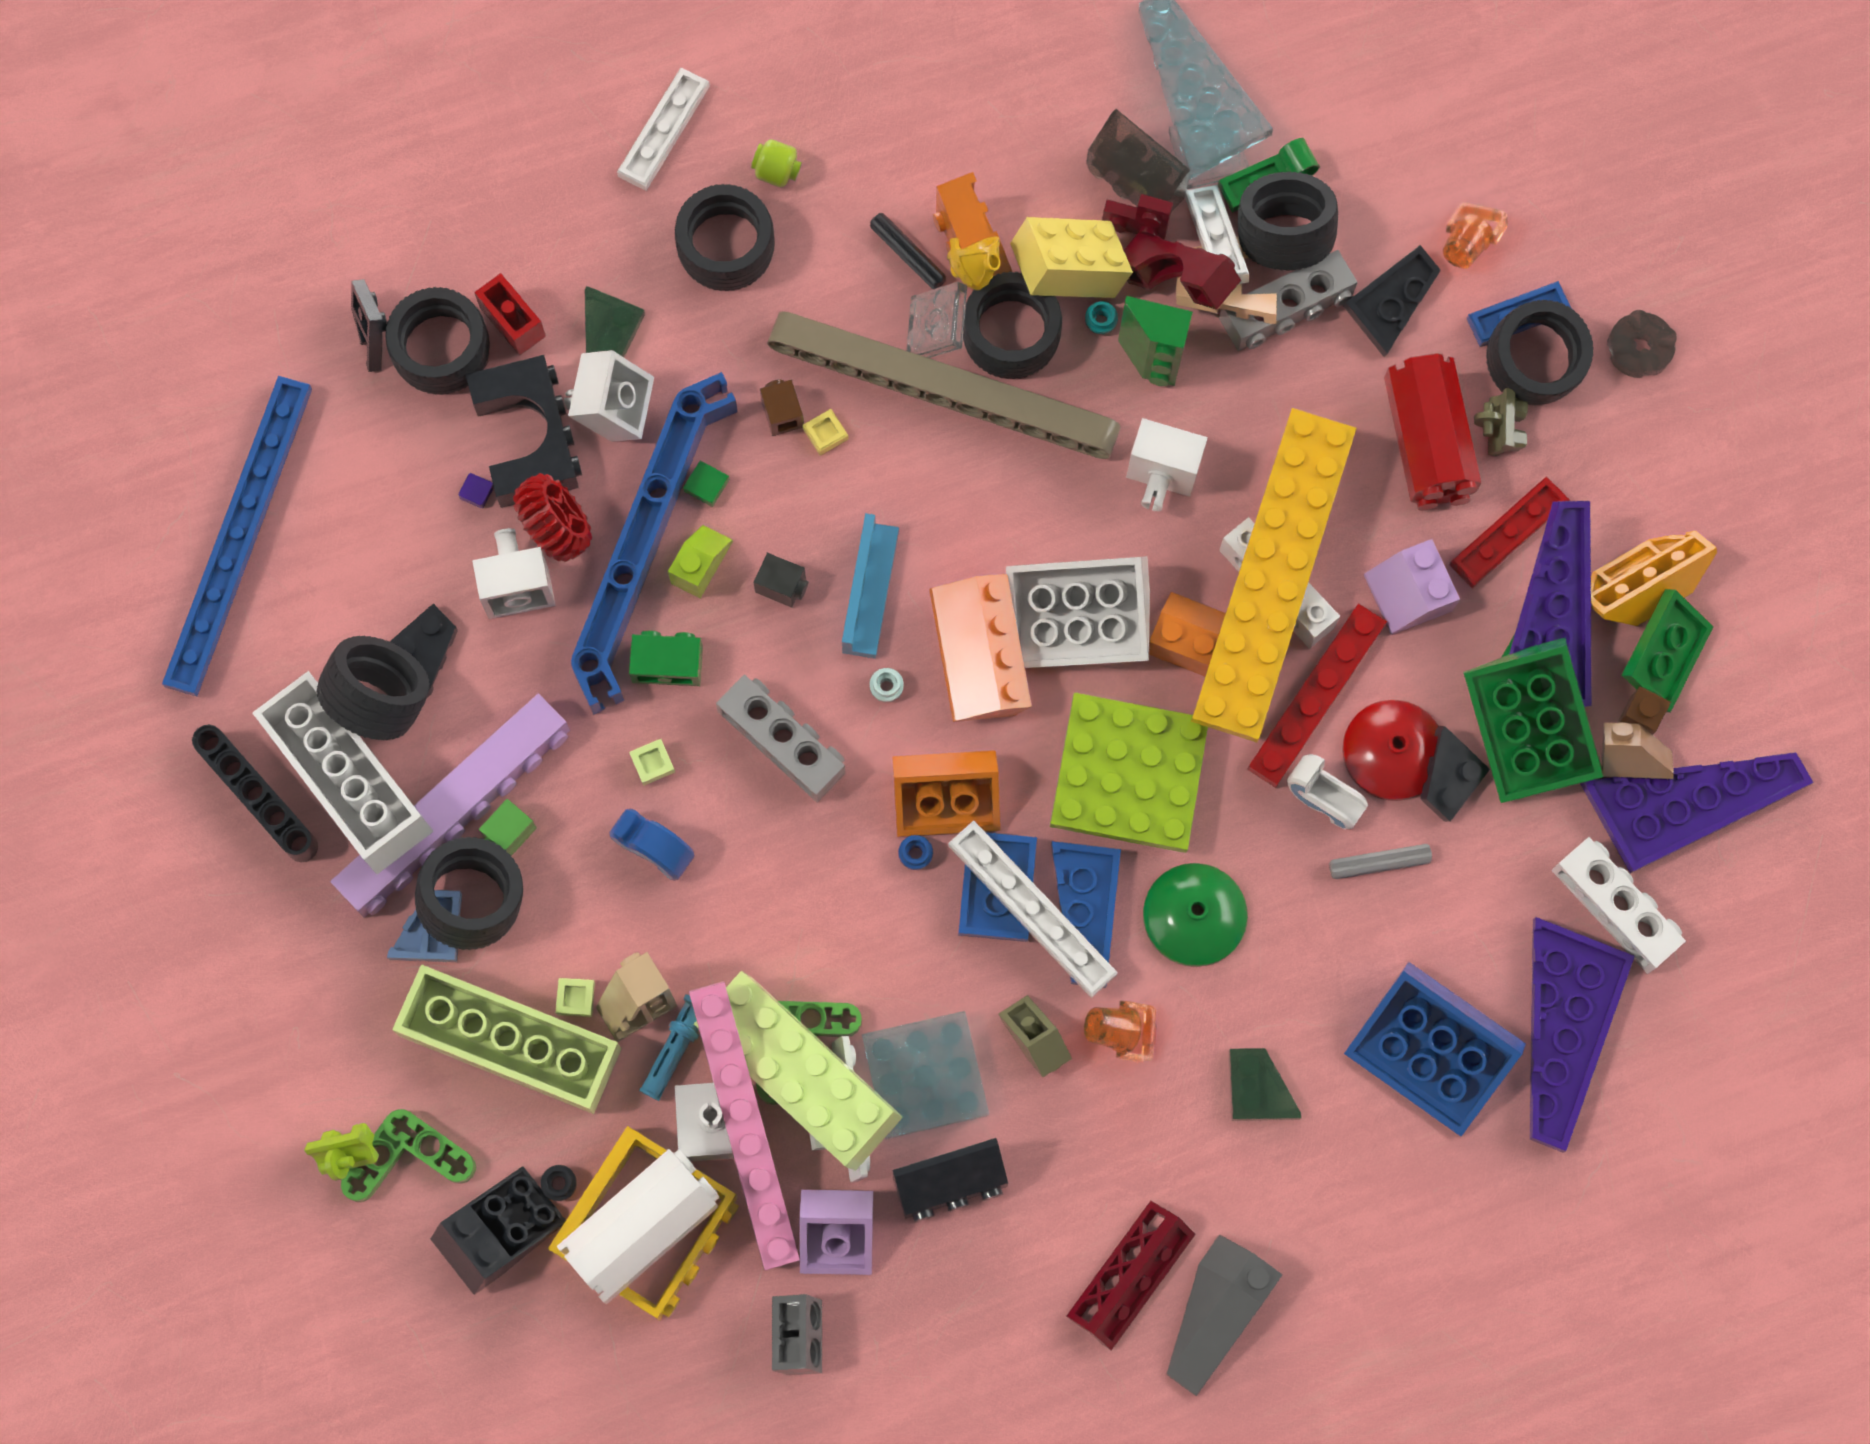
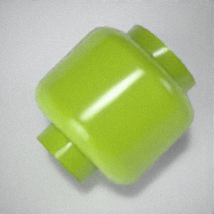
(776, 163)

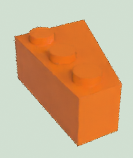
(964, 216)

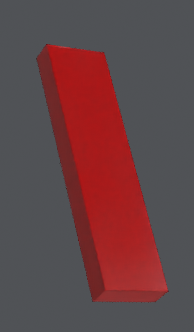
(1507, 533)

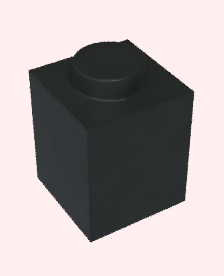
(780, 580)

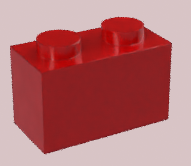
(510, 314)

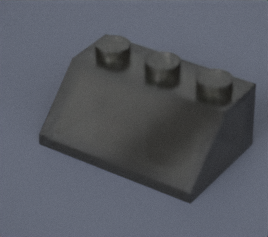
(1136, 163)

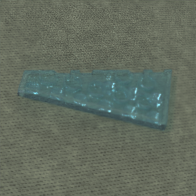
(1202, 96)

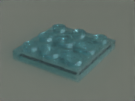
(927, 1073)

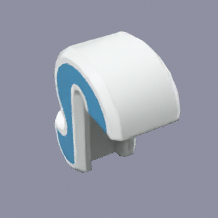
(1326, 793)

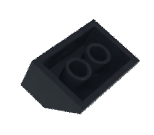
(950, 1180)

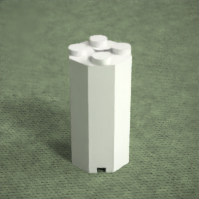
(639, 1225)

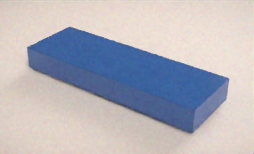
(1485, 320)

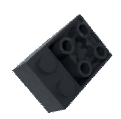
(497, 1229)

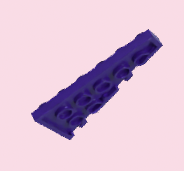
(1571, 1013)

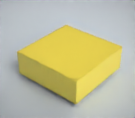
(825, 432)

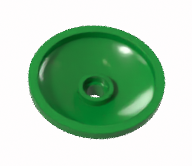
(1189, 937)

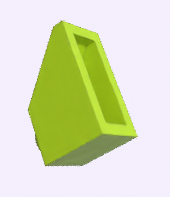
(698, 560)

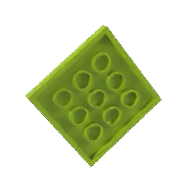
(1129, 773)

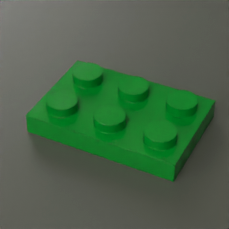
(1668, 647)

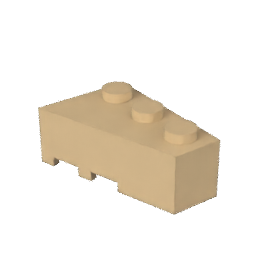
(634, 996)

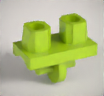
(340, 1152)

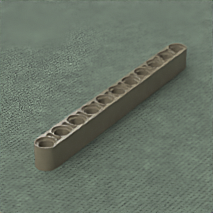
(944, 385)

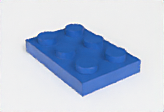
(981, 910)

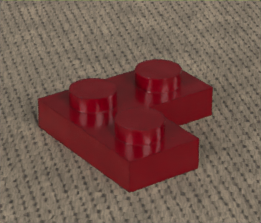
(1148, 218)

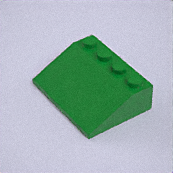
(1533, 721)

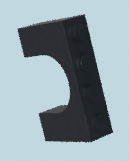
(529, 386)

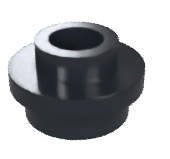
(548, 1178)

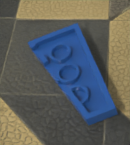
(1088, 890)

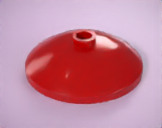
(1375, 761)

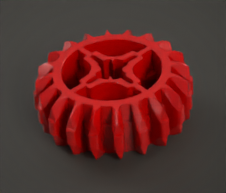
(552, 517)

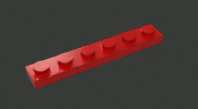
(1316, 695)

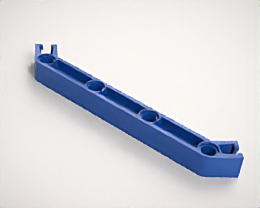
(644, 532)

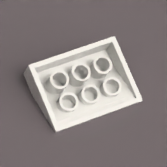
(1082, 611)

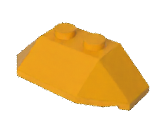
(1635, 581)

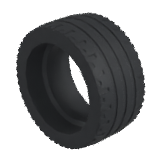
(724, 201)
(1287, 246)
(426, 305)
(1566, 324)
(1003, 362)
(362, 708)
(479, 856)

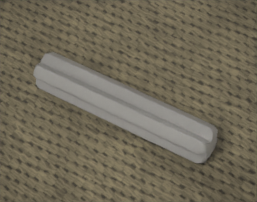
(1380, 861)

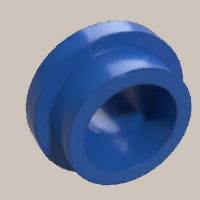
(911, 842)

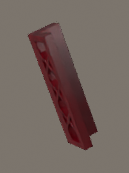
(1136, 1277)

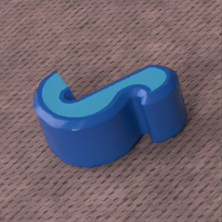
(652, 843)

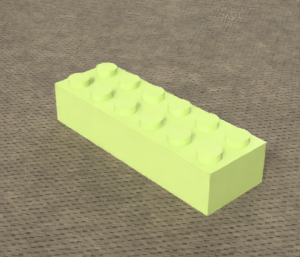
(507, 1039)
(808, 1076)

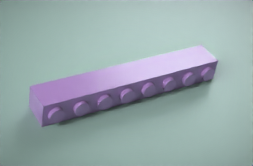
(460, 798)

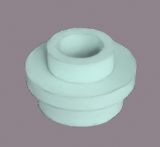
(890, 675)

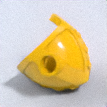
(976, 262)

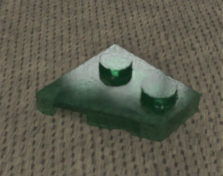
(610, 322)
(1258, 1088)

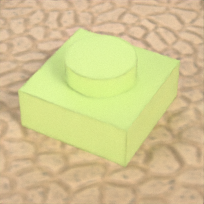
(652, 762)
(575, 997)

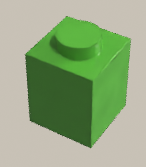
(508, 827)

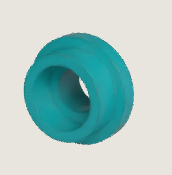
(1105, 309)

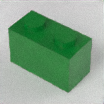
(666, 659)

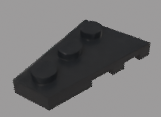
(1391, 299)

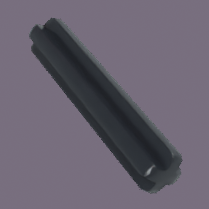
(907, 250)

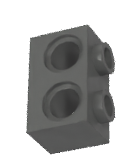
(796, 1334)

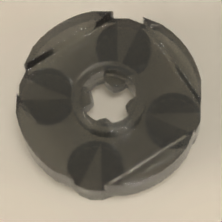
(1641, 326)

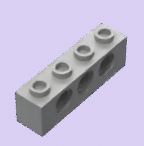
(1330, 274)
(814, 778)

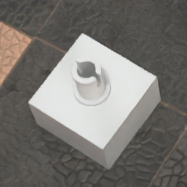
(610, 396)
(1165, 461)
(513, 579)
(701, 1123)

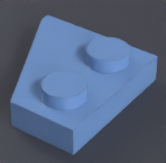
(417, 944)

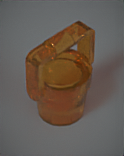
(1471, 233)
(1122, 1029)

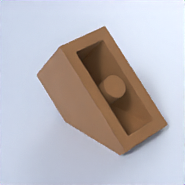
(1634, 753)

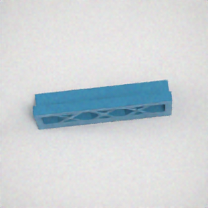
(869, 588)

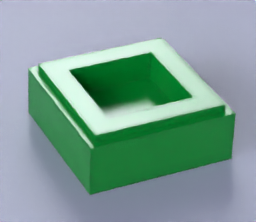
(706, 483)

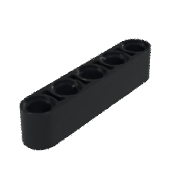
(247, 779)

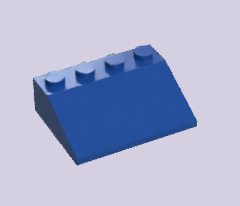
(1435, 1049)

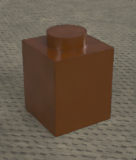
(781, 406)
(1645, 709)

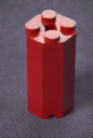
(1432, 431)

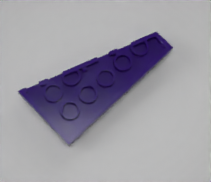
(1560, 590)
(1664, 815)

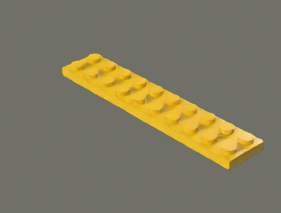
(1274, 575)

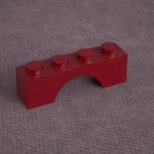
(1203, 274)

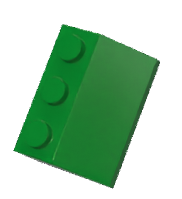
(1154, 338)

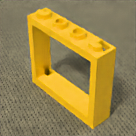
(599, 1187)

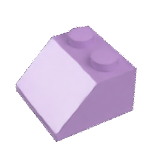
(1412, 587)
(836, 1232)

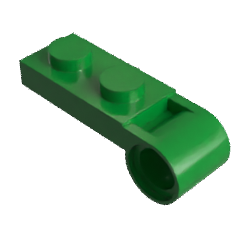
(1292, 157)

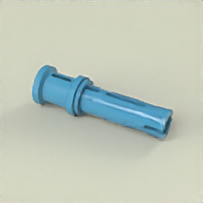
(682, 1033)

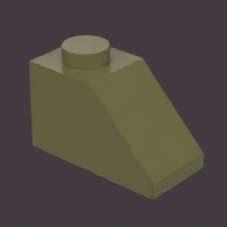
(1035, 1036)

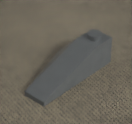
(1223, 1300)

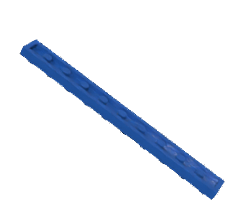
(237, 536)

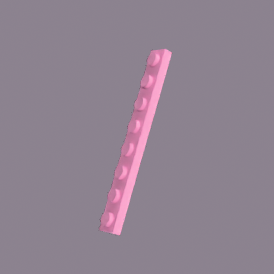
(744, 1125)

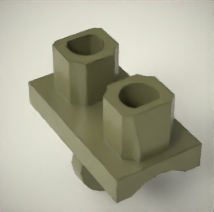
(1499, 422)

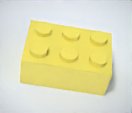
(1070, 257)

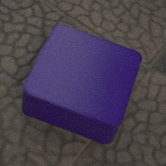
(476, 490)

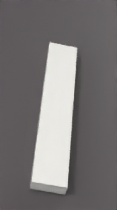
(1032, 909)

